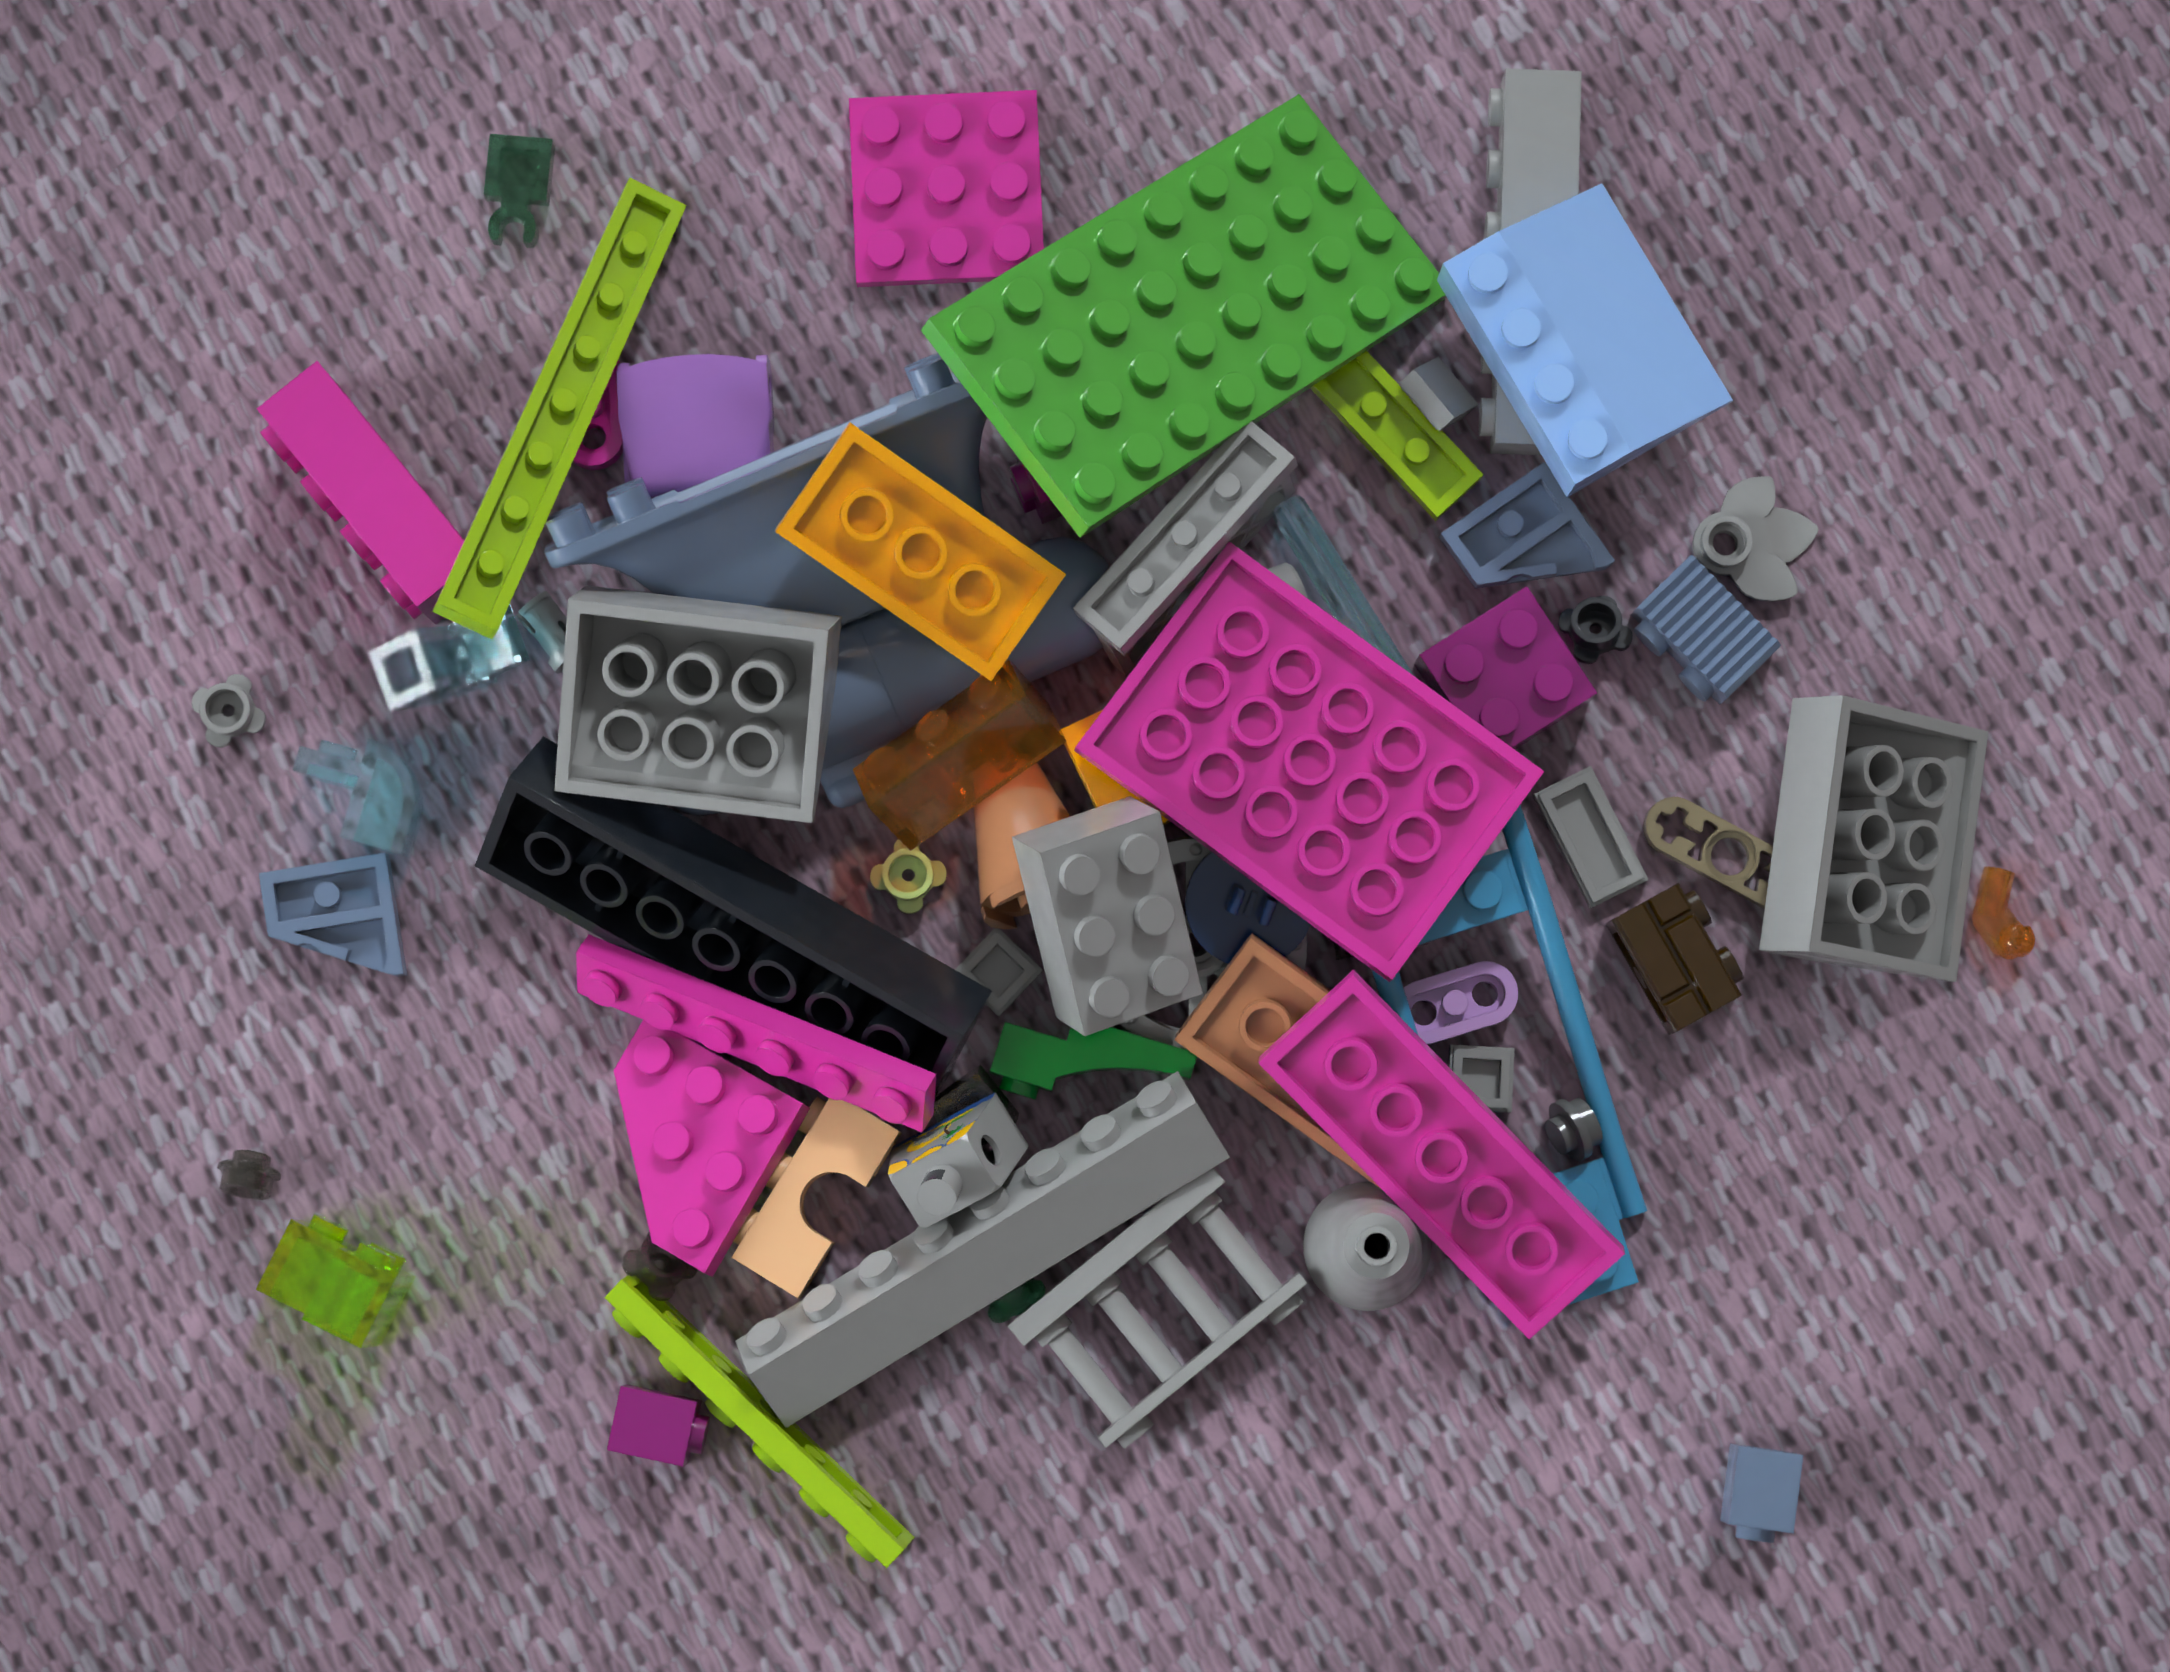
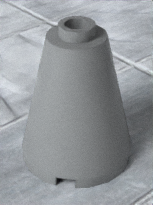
(1337, 1254)

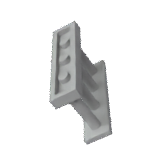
(1099, 1284)

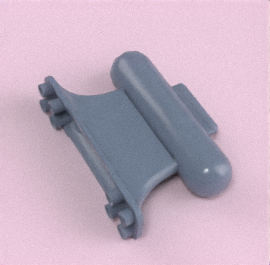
(724, 547)

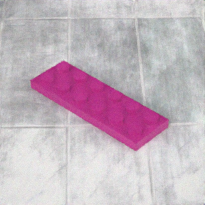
(1441, 1154)

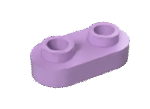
(1453, 1000)

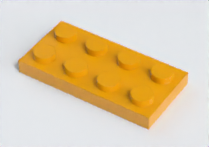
(920, 551)

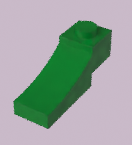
(1036, 1060)

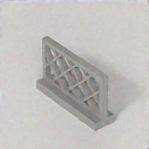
(1158, 571)

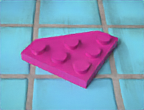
(699, 1141)

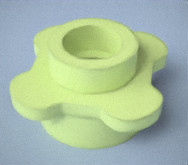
(908, 893)

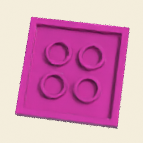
(944, 186)

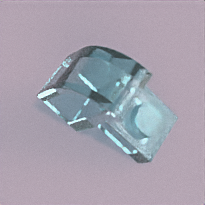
(445, 662)
(385, 794)

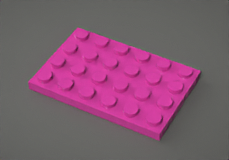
(1309, 761)

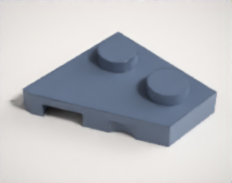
(1525, 535)
(338, 910)

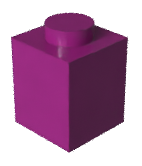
(657, 1425)

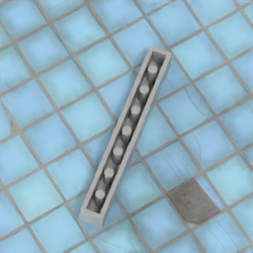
(981, 1252)

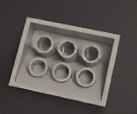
(696, 702)
(1873, 838)

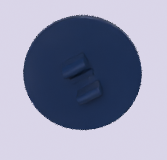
(1228, 907)

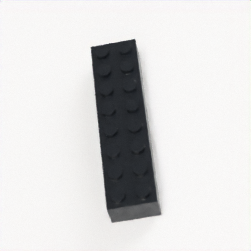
(724, 917)

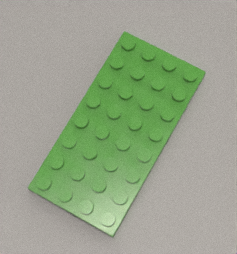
(1185, 313)

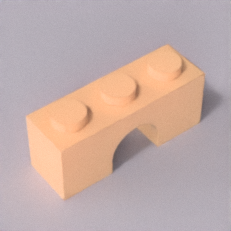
(779, 1238)

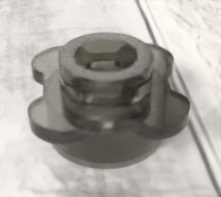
(660, 1282)

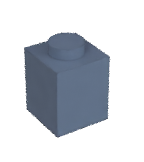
(1761, 1491)

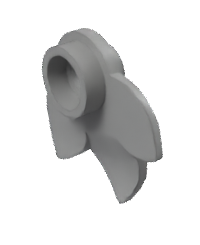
(1763, 540)

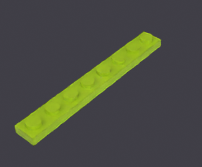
(559, 410)

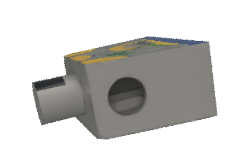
(945, 1163)

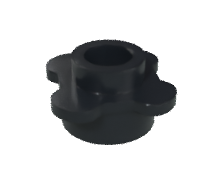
(1590, 612)

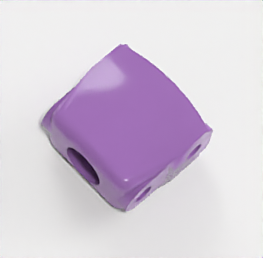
(693, 417)

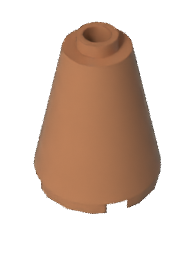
(1011, 810)

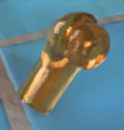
(1995, 920)

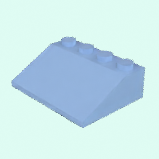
(1582, 337)

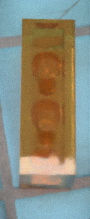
(958, 755)

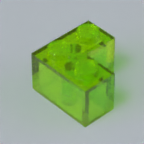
(336, 1284)

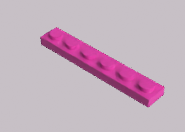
(756, 1033)

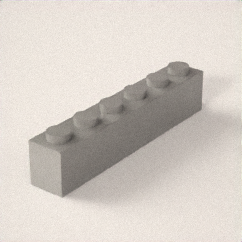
(1532, 172)

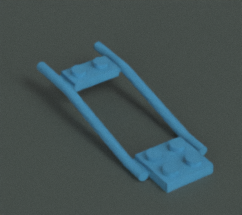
(1500, 888)

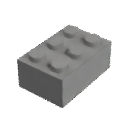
(1107, 915)

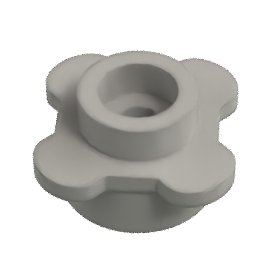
(210, 706)

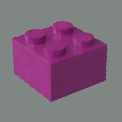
(1508, 671)

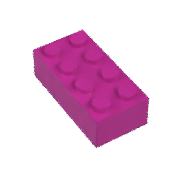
(365, 482)

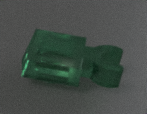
(518, 176)

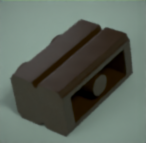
(1676, 957)

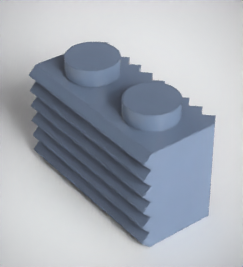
(1703, 631)

